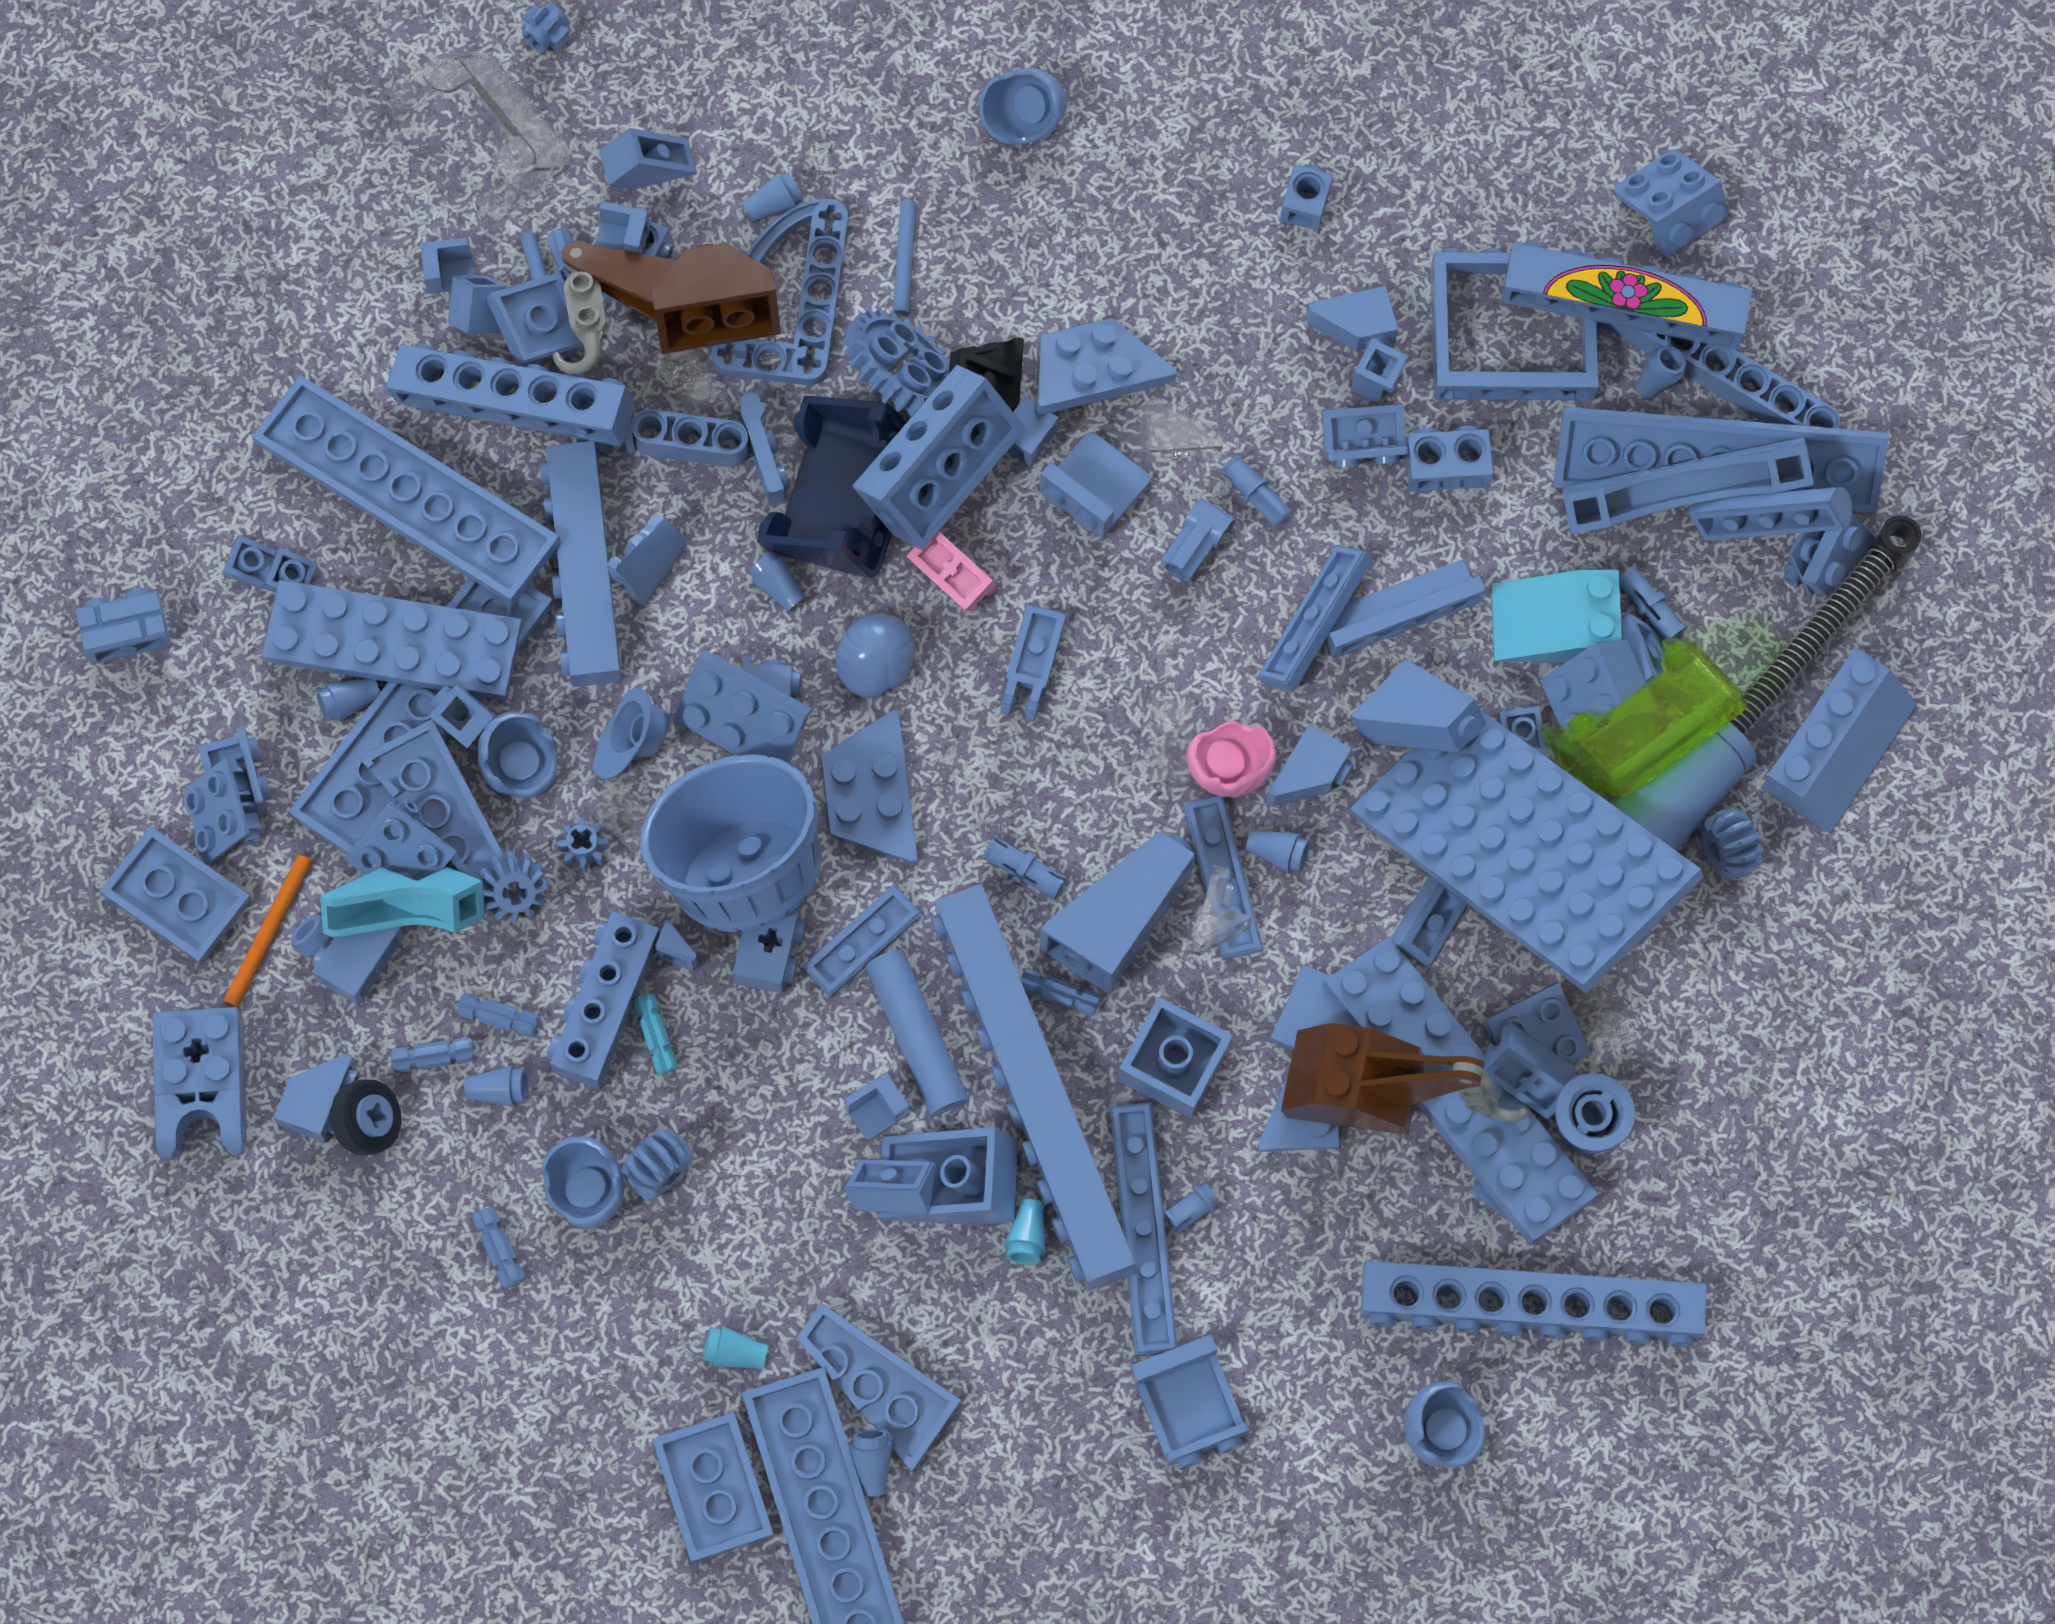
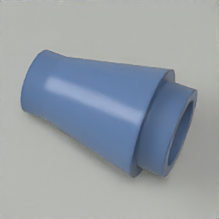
(773, 198)
(1661, 370)
(776, 580)
(345, 698)
(1281, 849)
(501, 1086)
(872, 1458)

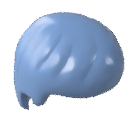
(1022, 106)
(875, 654)
(517, 755)
(583, 1181)
(1444, 1425)

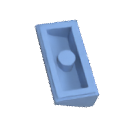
(1428, 922)
(891, 1186)

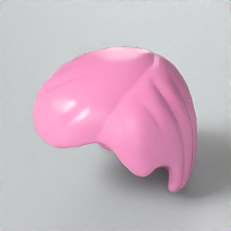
(1231, 759)

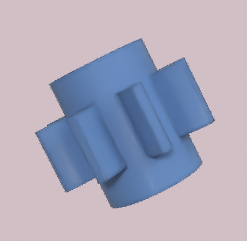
(545, 27)
(582, 855)

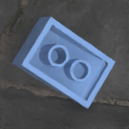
(971, 1175)

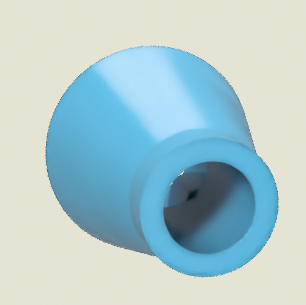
(1027, 1234)
(733, 1349)

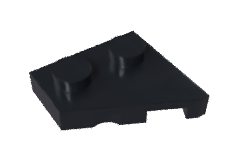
(998, 364)

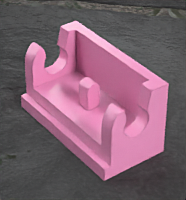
(953, 572)

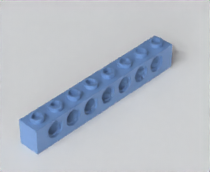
(1682, 1299)

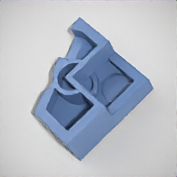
(647, 559)

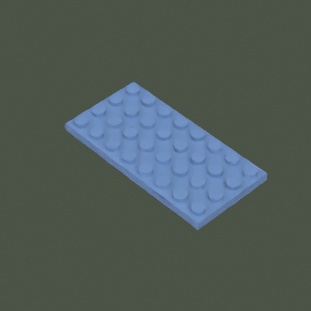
(1530, 849)

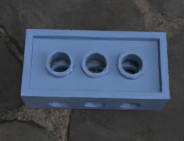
(939, 457)

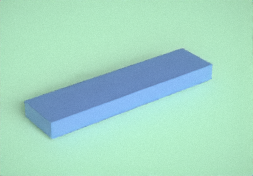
(1315, 618)
(1216, 845)

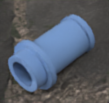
(1192, 1208)

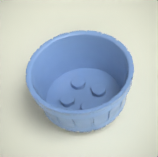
(735, 841)

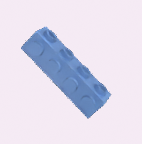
(604, 1000)

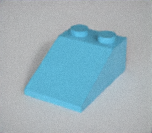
(1555, 615)

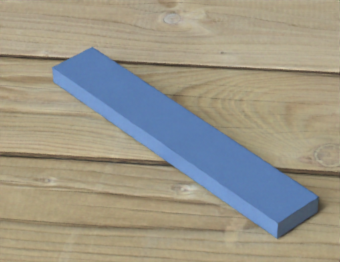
(1143, 1228)

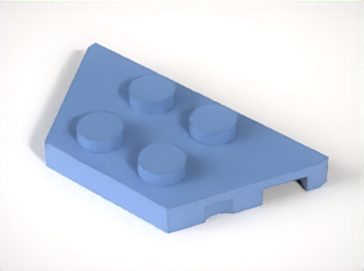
(1094, 365)
(870, 790)

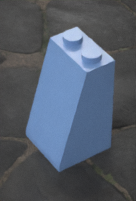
(1118, 913)

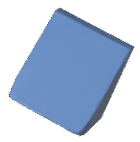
(674, 948)

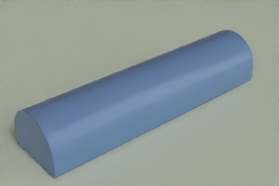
(1773, 514)
(916, 1032)

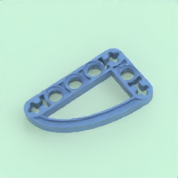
(809, 310)

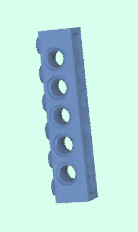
(602, 422)

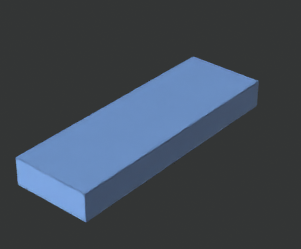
(861, 941)

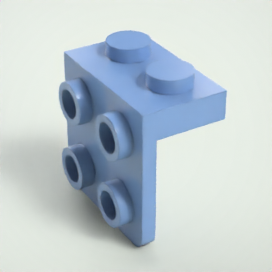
(1676, 199)
(1094, 484)

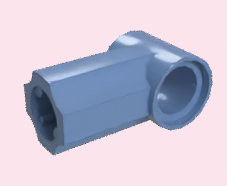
(1199, 536)

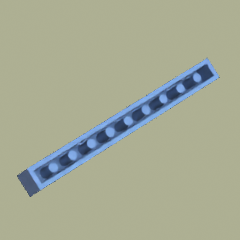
(1034, 1088)

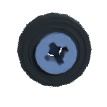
(355, 1129)

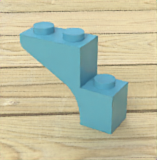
(393, 900)

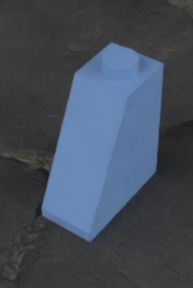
(1418, 712)

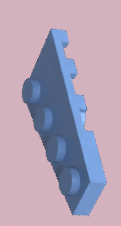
(425, 772)

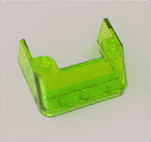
(1651, 726)

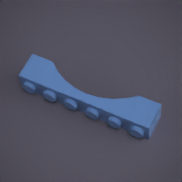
(1726, 475)

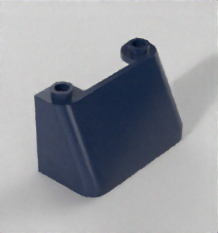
(825, 514)

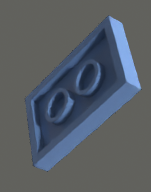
(740, 710)
(175, 895)
(712, 1487)

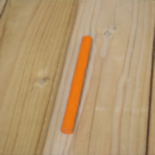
(267, 931)

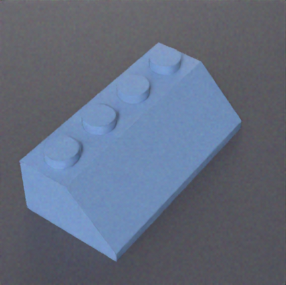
(1840, 741)

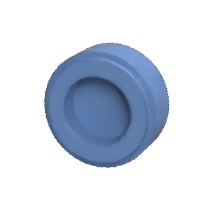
(309, 936)

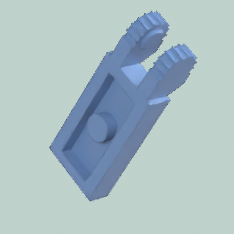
(762, 447)
(1033, 657)

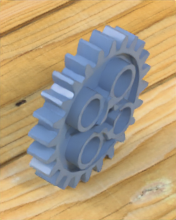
(880, 345)

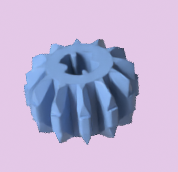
(1731, 843)
(527, 893)
(657, 1164)

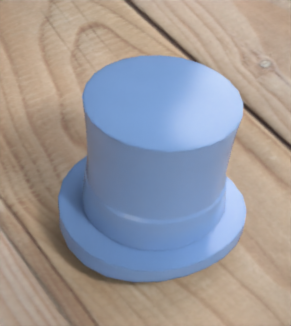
(1594, 1113)

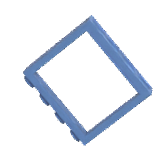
(1500, 385)

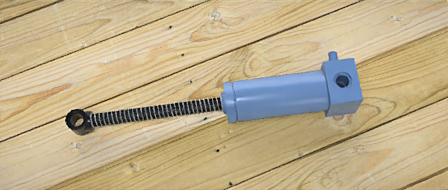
(1694, 785)

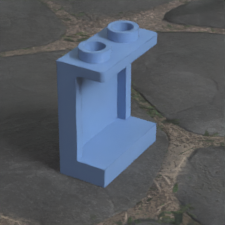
(1189, 1402)

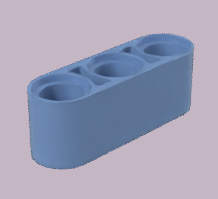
(676, 425)

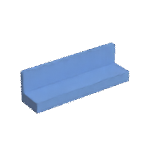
(1404, 607)

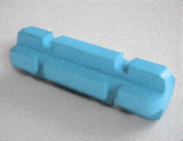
(655, 1033)

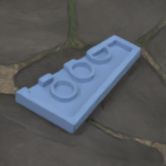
(880, 1384)

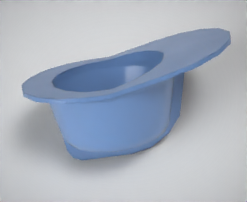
(631, 734)

